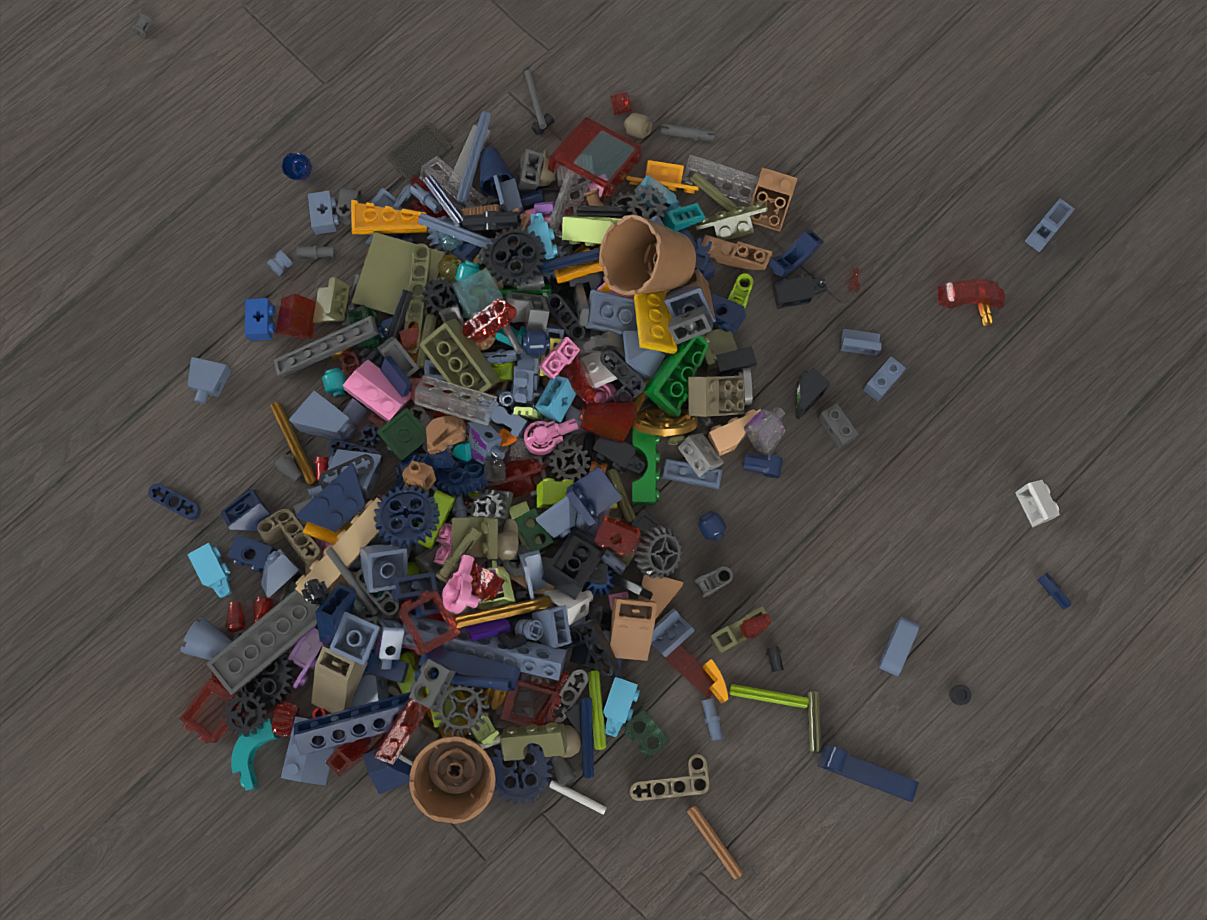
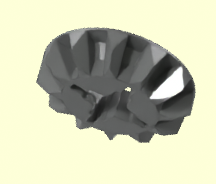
(512, 567)

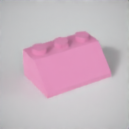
(375, 391)

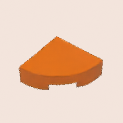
(507, 438)

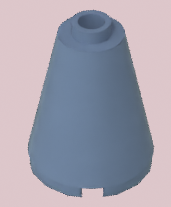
(204, 640)

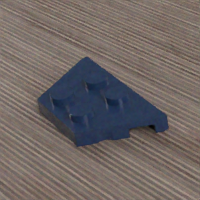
(336, 502)

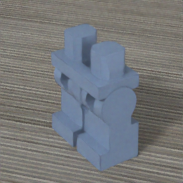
(526, 377)
(504, 417)

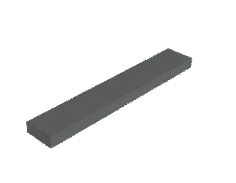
(326, 346)

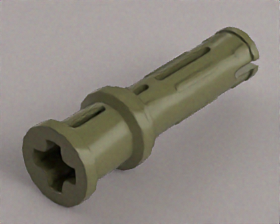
(452, 564)

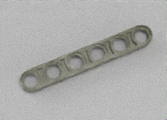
(418, 280)

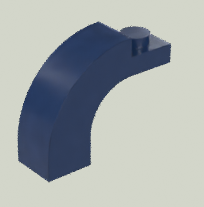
(796, 255)

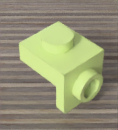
(487, 732)

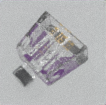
(765, 430)

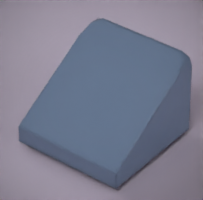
(355, 411)

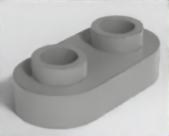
(746, 372)

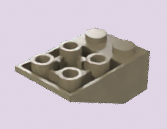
(716, 395)
(335, 681)

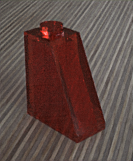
(608, 419)

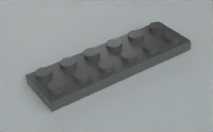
(264, 642)

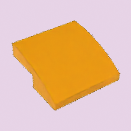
(719, 687)

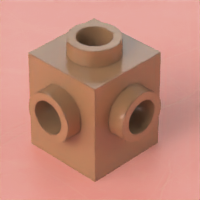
(419, 475)

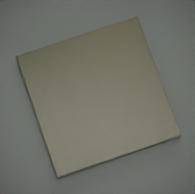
(388, 273)

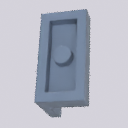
(508, 194)
(860, 342)
(533, 572)

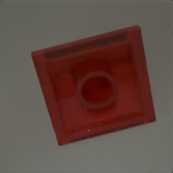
(296, 316)

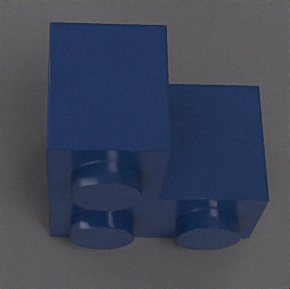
(411, 587)

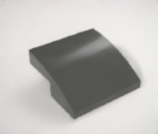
(523, 706)

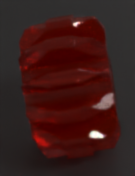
(284, 718)

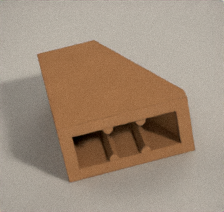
(663, 591)

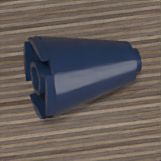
(490, 165)

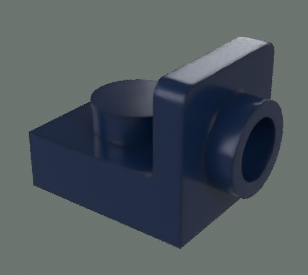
(438, 460)

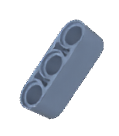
(899, 646)

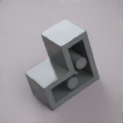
(530, 309)

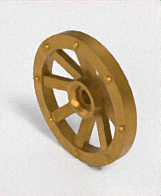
(664, 426)

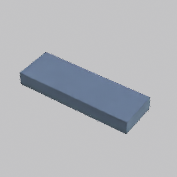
(684, 473)

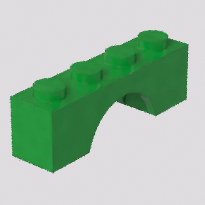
(644, 490)

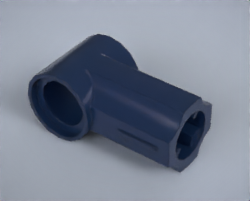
(467, 252)
(767, 465)

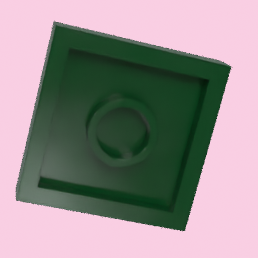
(403, 434)

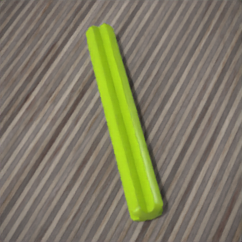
(769, 696)
(597, 710)

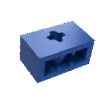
(254, 311)

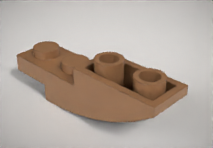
(738, 255)

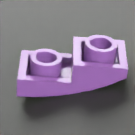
(544, 207)

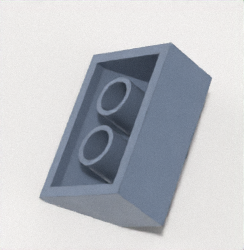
(306, 767)

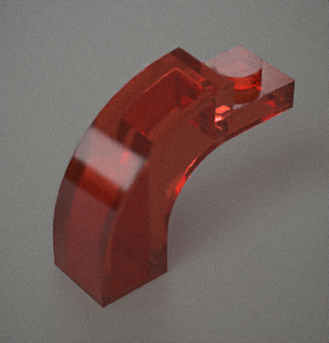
(969, 292)
(350, 754)

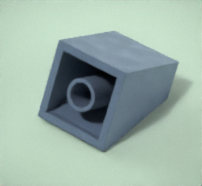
(322, 419)
(366, 480)

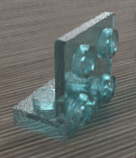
(476, 292)

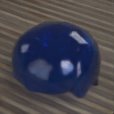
(296, 166)

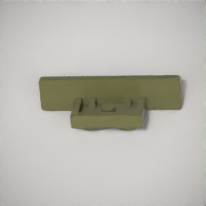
(733, 223)

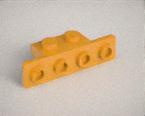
(666, 174)

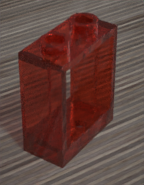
(438, 641)
(523, 720)
(191, 724)

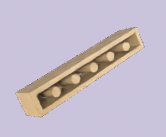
(347, 547)

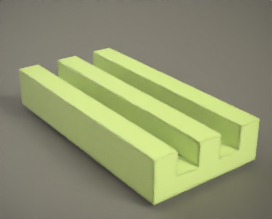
(528, 413)

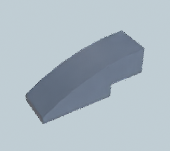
(1049, 225)

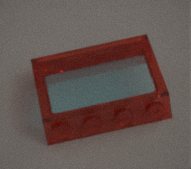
(597, 155)

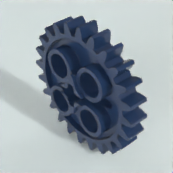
(461, 477)
(407, 533)
(538, 768)

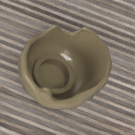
(574, 741)

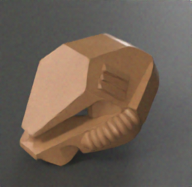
(444, 432)

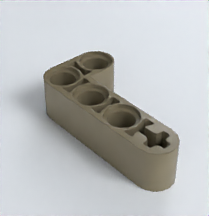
(286, 525)
(669, 783)

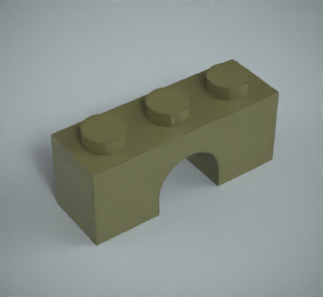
(732, 635)
(549, 736)

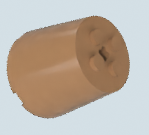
(645, 257)
(451, 794)

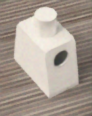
(575, 608)

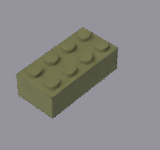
(459, 358)

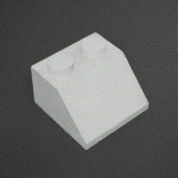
(1037, 502)

